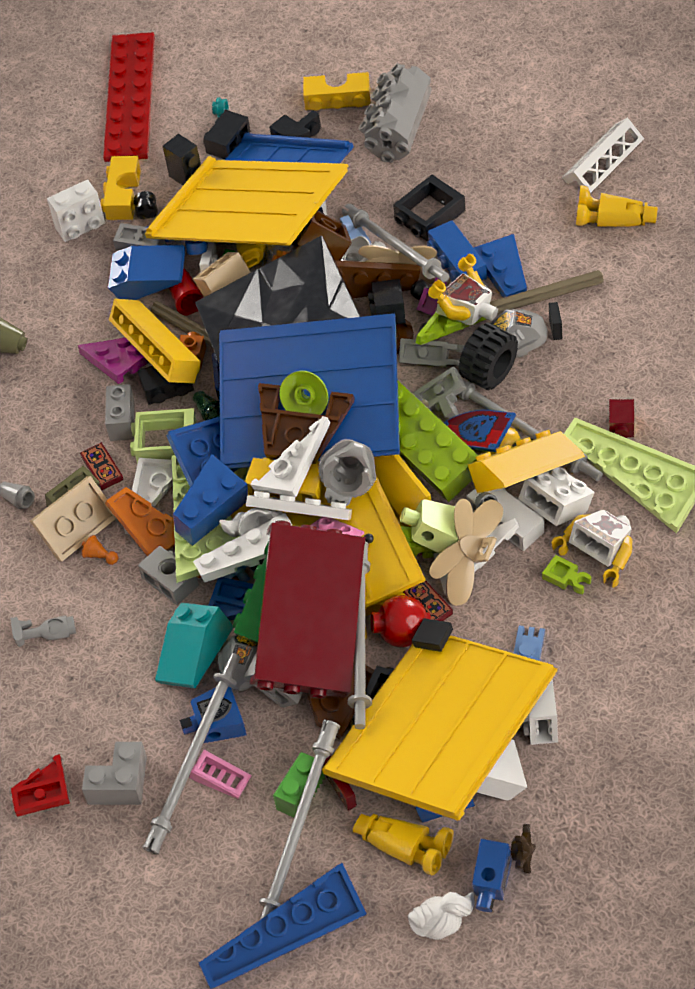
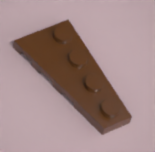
(361, 274)

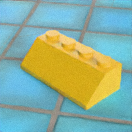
(522, 461)
(399, 484)

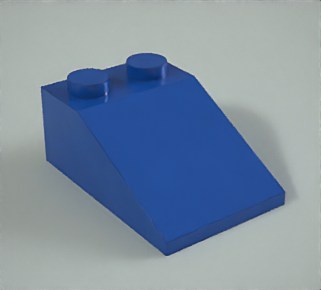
(145, 270)

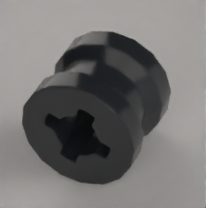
(145, 205)

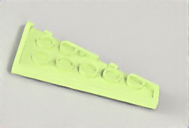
(649, 476)
(184, 552)

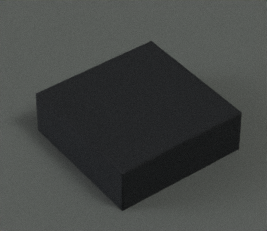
(555, 321)
(432, 634)

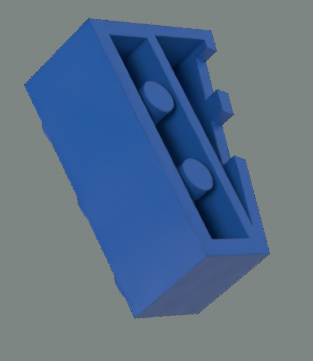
(210, 499)

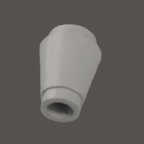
(18, 495)

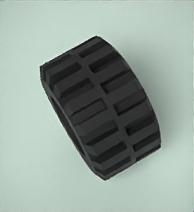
(488, 356)

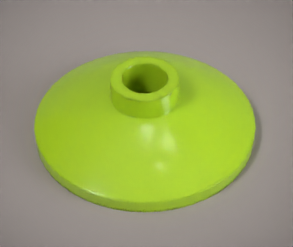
(293, 395)

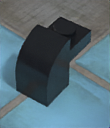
(306, 127)

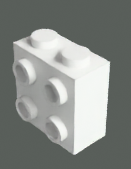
(76, 210)
(556, 495)
(542, 719)
(506, 776)

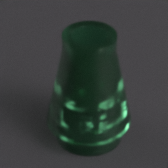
(207, 405)

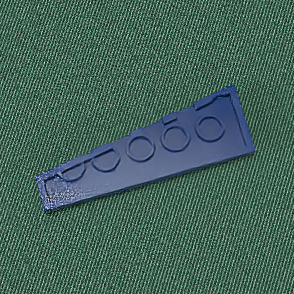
(302, 919)

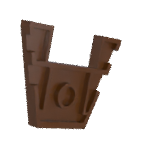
(284, 427)

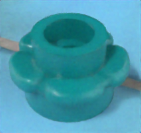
(219, 106)

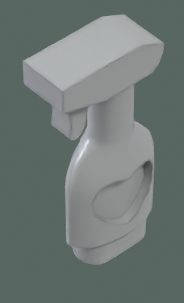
(50, 629)

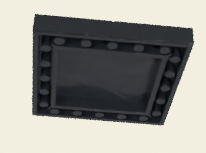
(286, 291)

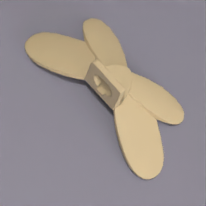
(387, 255)
(460, 557)

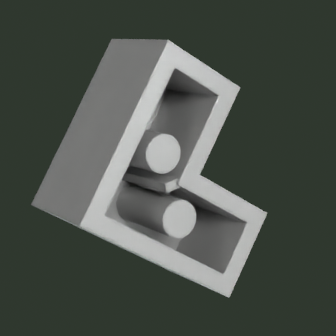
(120, 782)

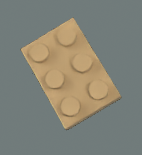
(73, 518)

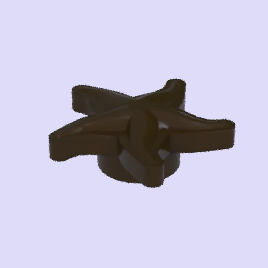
(523, 849)

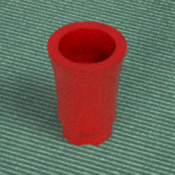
(186, 295)

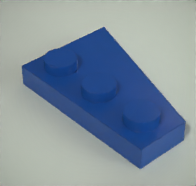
(503, 265)

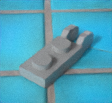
(431, 353)

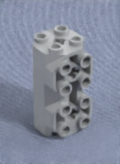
(398, 110)

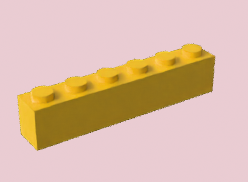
(154, 341)

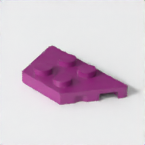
(113, 357)

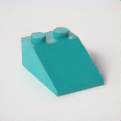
(191, 644)

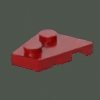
(41, 789)

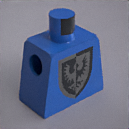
(227, 720)
(492, 864)

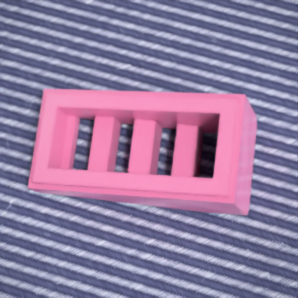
(206, 779)

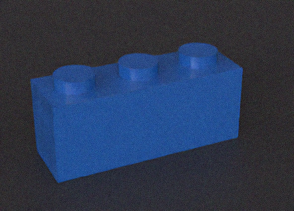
(453, 246)

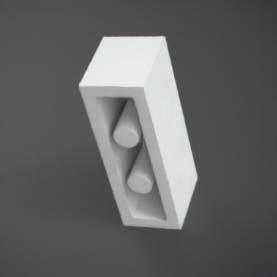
(530, 521)

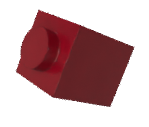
(621, 417)

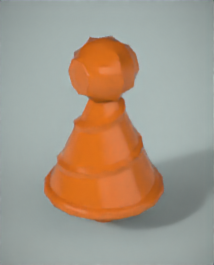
(94, 549)

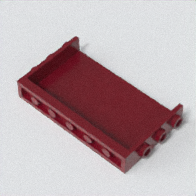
(309, 611)

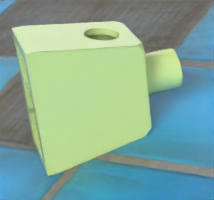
(431, 524)

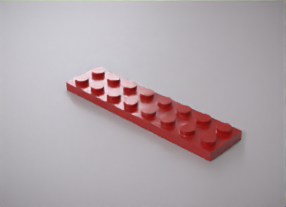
(129, 96)

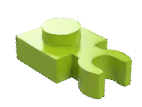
(564, 573)

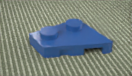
(229, 596)

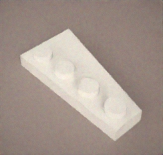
(288, 504)
(241, 551)

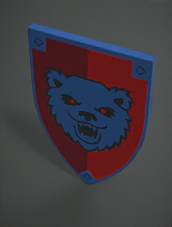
(481, 428)

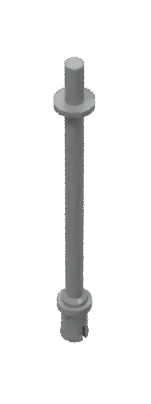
(430, 267)
(577, 465)
(359, 700)
(322, 750)
(161, 825)

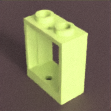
(158, 421)

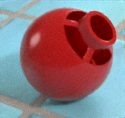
(398, 620)

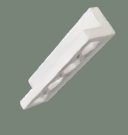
(597, 152)

